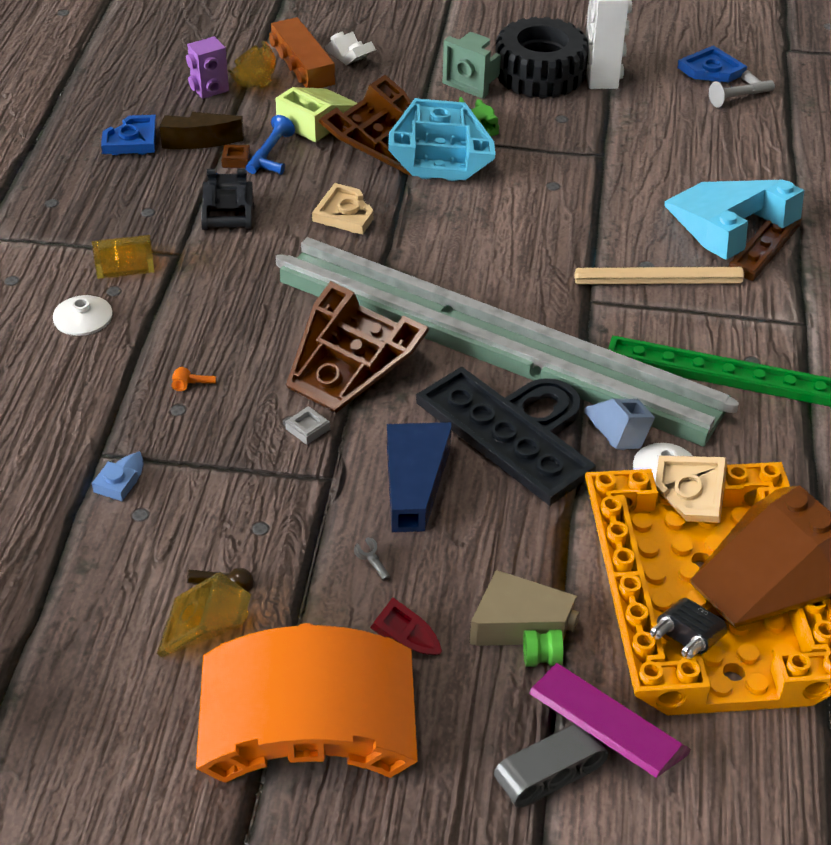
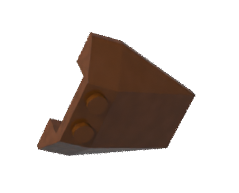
(370, 121)
(348, 348)
(771, 559)

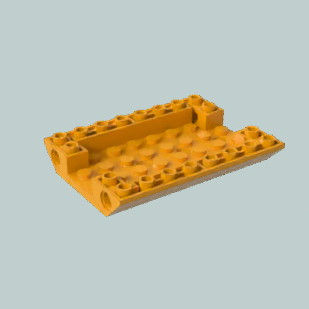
(650, 567)

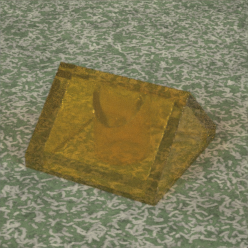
(123, 256)

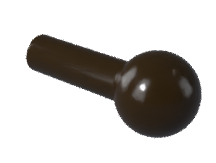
(238, 575)

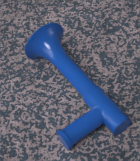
(281, 127)

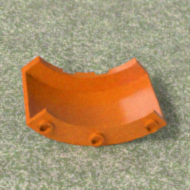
(305, 698)

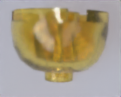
(254, 67)

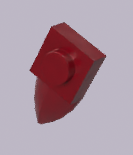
(406, 628)

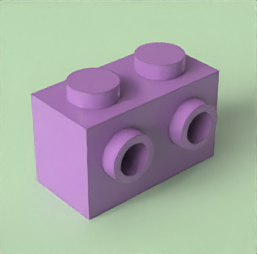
(207, 67)

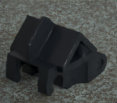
(227, 193)

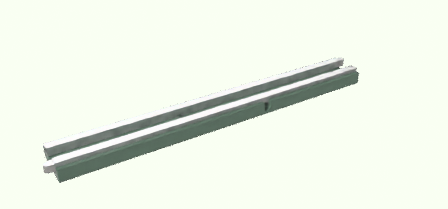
(512, 341)

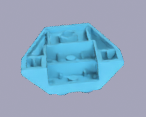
(440, 140)

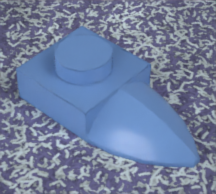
(118, 478)

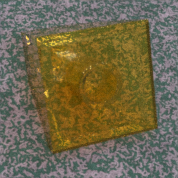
(204, 613)

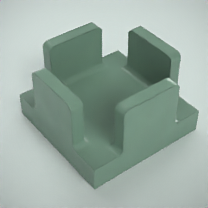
(469, 65)

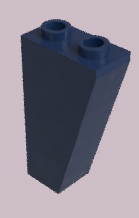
(415, 469)

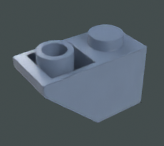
(621, 422)

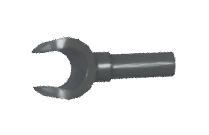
(372, 557)

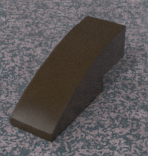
(200, 130)

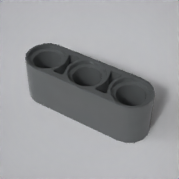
(550, 765)

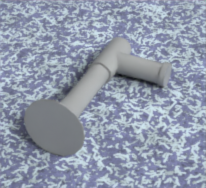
(718, 93)

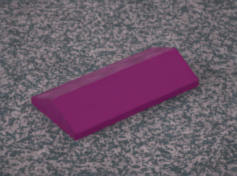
(609, 721)

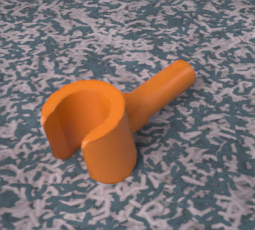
(183, 376)

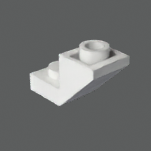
(347, 48)

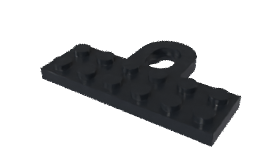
(507, 435)

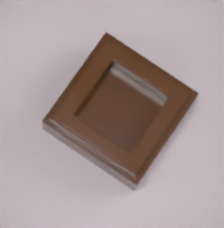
(235, 156)

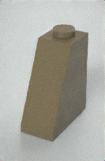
(520, 605)

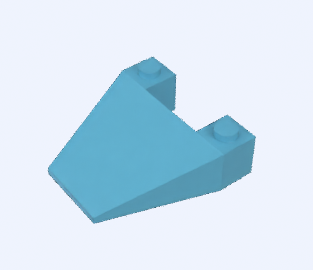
(717, 210)

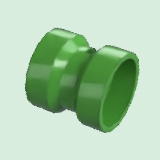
(542, 647)

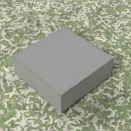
(307, 425)

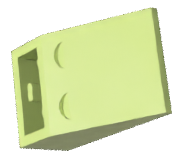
(307, 106)

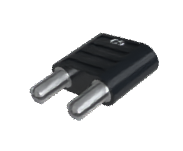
(690, 626)

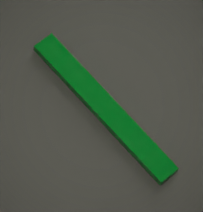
(727, 371)

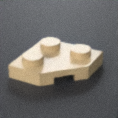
(344, 209)
(693, 485)

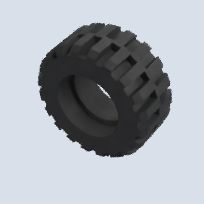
(542, 57)

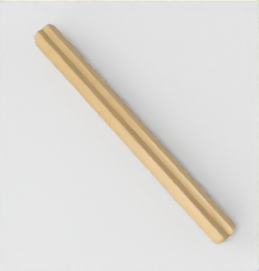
(659, 275)

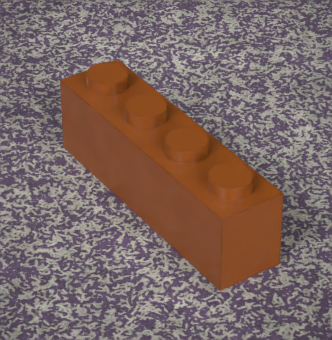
(302, 53)

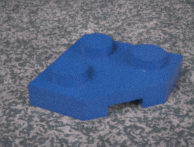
(711, 65)
(133, 136)

